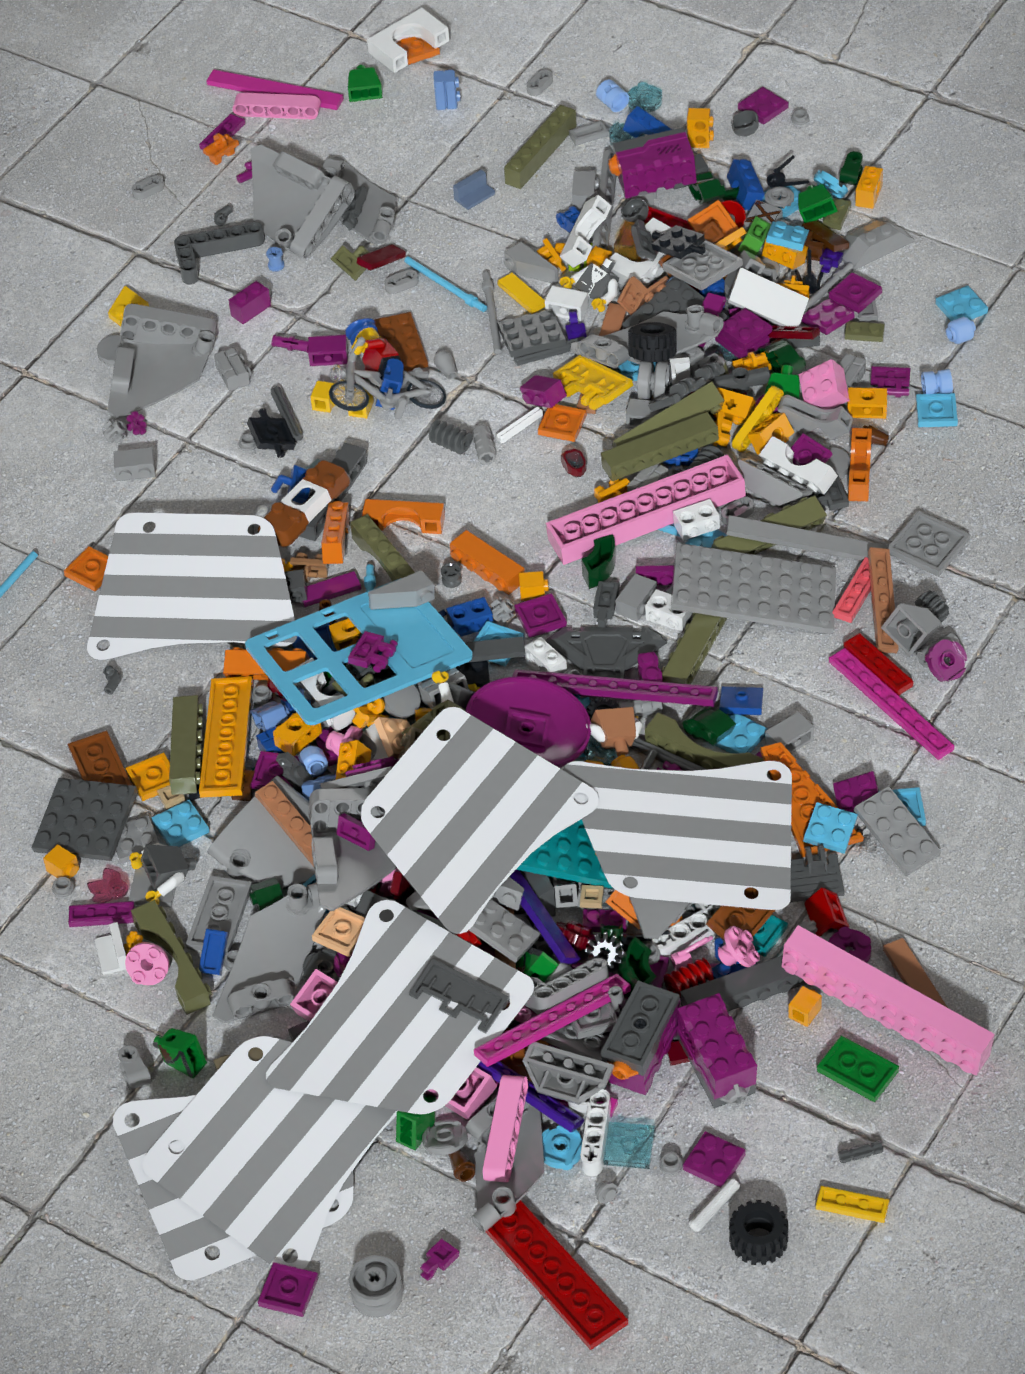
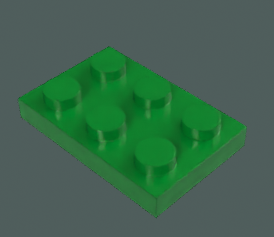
(858, 1068)

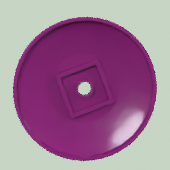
(546, 709)

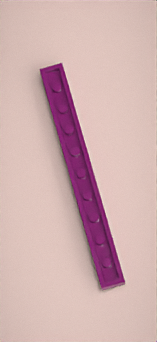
(628, 688)

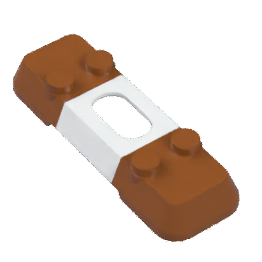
(291, 519)

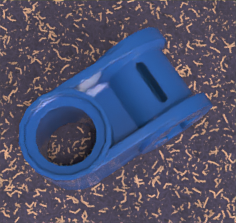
(568, 218)

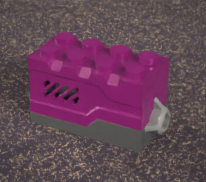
(716, 1051)

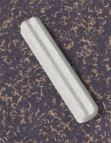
(519, 425)
(714, 1204)

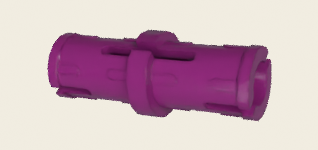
(290, 343)

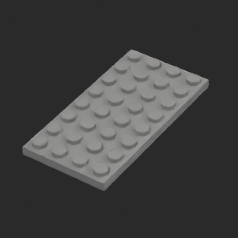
(753, 588)

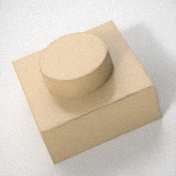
(168, 799)
(591, 896)

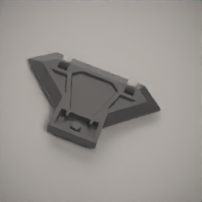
(605, 650)

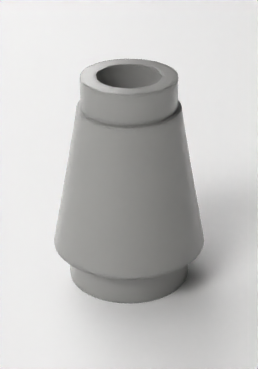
(445, 364)

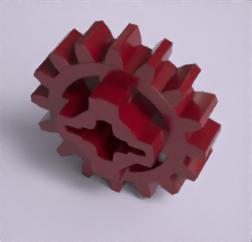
(576, 934)

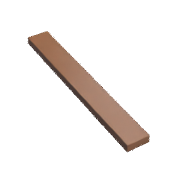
(612, 323)

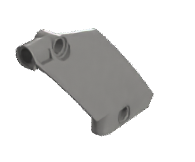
(377, 210)
(691, 330)
(271, 955)
(526, 1169)

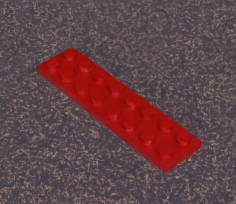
(557, 1276)

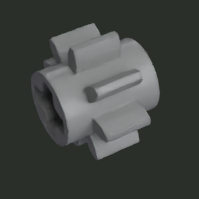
(115, 431)
(502, 609)

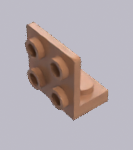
(636, 294)

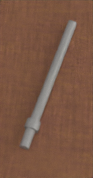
(837, 277)
(487, 287)

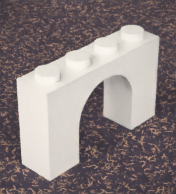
(417, 24)
(644, 271)

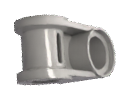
(133, 1068)

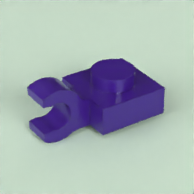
(830, 259)
(575, 329)

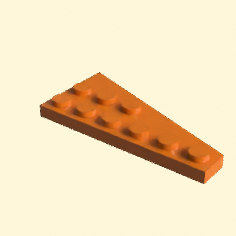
(804, 795)

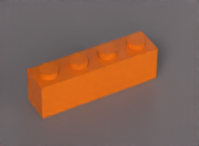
(486, 562)
(241, 664)

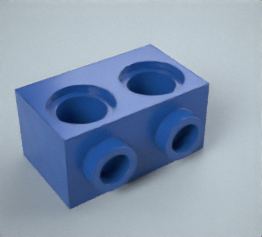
(469, 616)

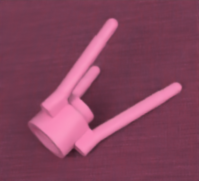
(683, 957)

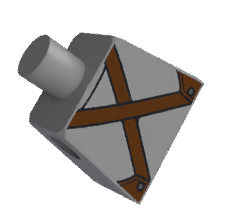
(765, 212)

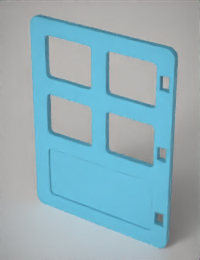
(423, 647)

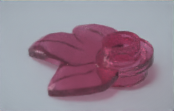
(109, 887)

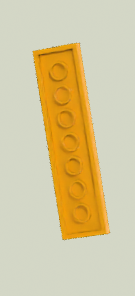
(226, 737)

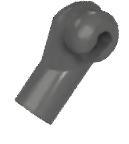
(220, 216)
(113, 679)

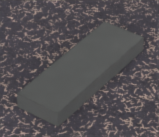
(497, 649)

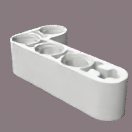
(687, 931)
(594, 1131)

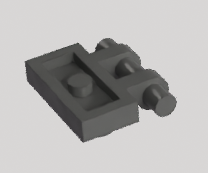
(835, 496)

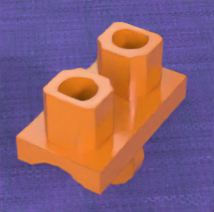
(221, 146)

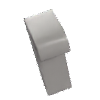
(567, 985)

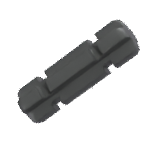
(860, 1152)

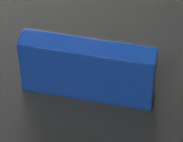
(213, 952)

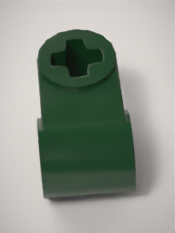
(852, 168)
(612, 929)

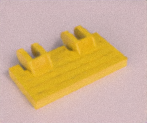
(593, 380)

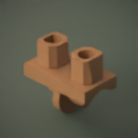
(312, 567)

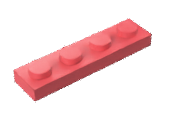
(854, 594)

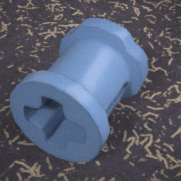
(275, 261)

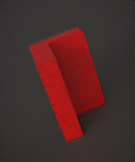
(826, 911)

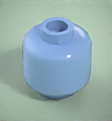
(960, 330)
(313, 760)

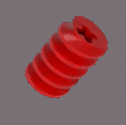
(688, 976)

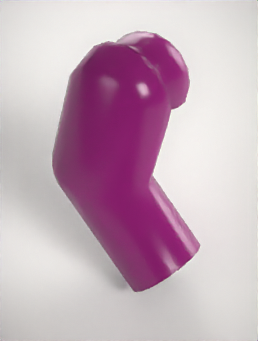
(247, 175)

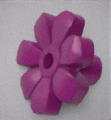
(136, 423)

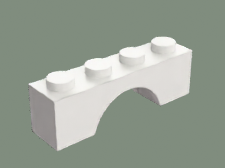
(591, 216)
(815, 475)
(312, 691)

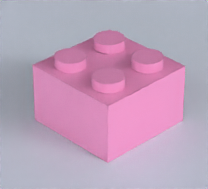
(824, 385)

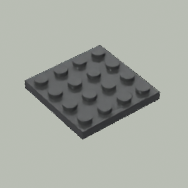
(673, 298)
(85, 818)

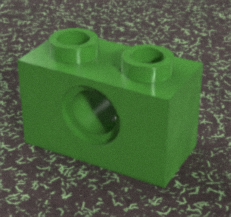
(755, 236)

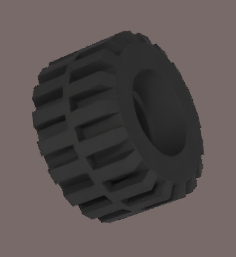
(652, 342)
(758, 1216)

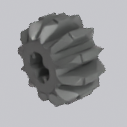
(934, 603)
(613, 951)

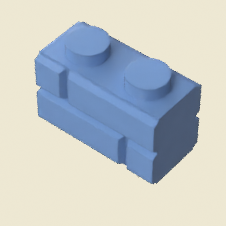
(445, 89)

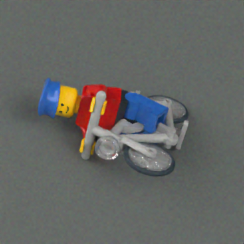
(384, 370)

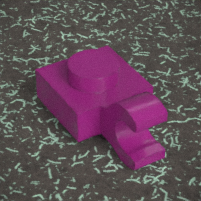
(439, 1256)

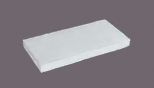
(767, 299)

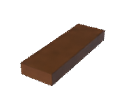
(825, 235)

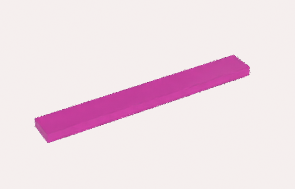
(257, 85)
(891, 704)
(549, 1021)

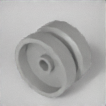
(651, 381)
(376, 1286)

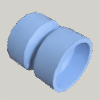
(612, 95)
(937, 382)

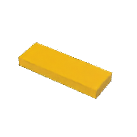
(521, 293)
(852, 1204)

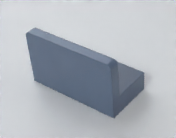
(472, 190)

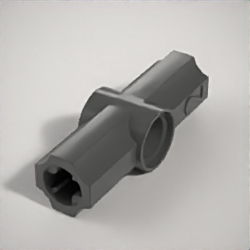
(742, 379)

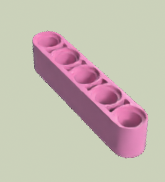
(276, 105)
(505, 1128)

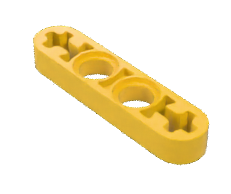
(760, 413)

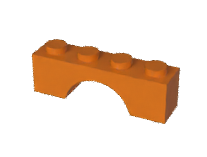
(860, 464)
(426, 515)
(335, 527)

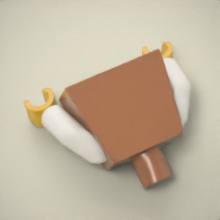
(615, 728)

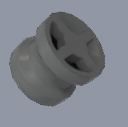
(451, 575)

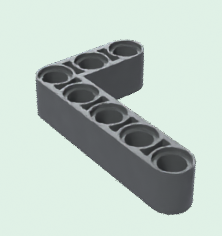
(212, 243)

